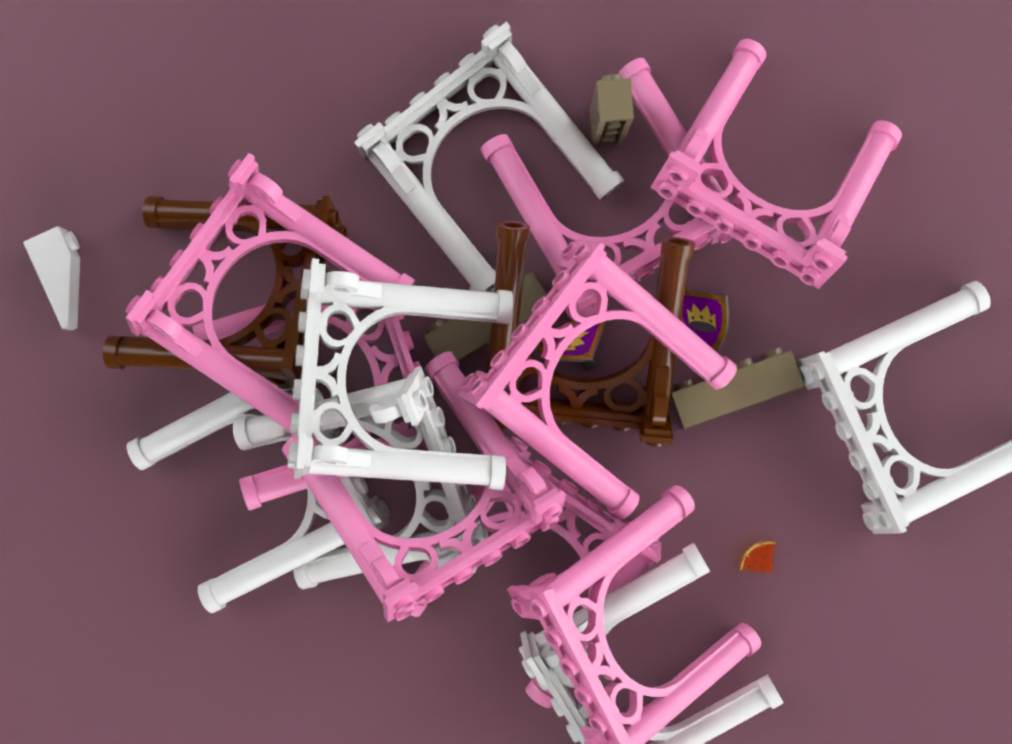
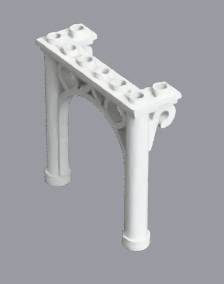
(539, 104)
(385, 403)
(381, 461)
(887, 512)
(288, 556)
(543, 662)

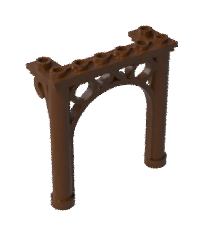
(276, 356)
(622, 416)

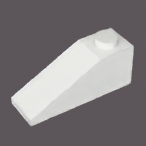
(58, 269)

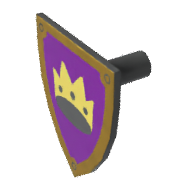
(706, 316)
(582, 347)

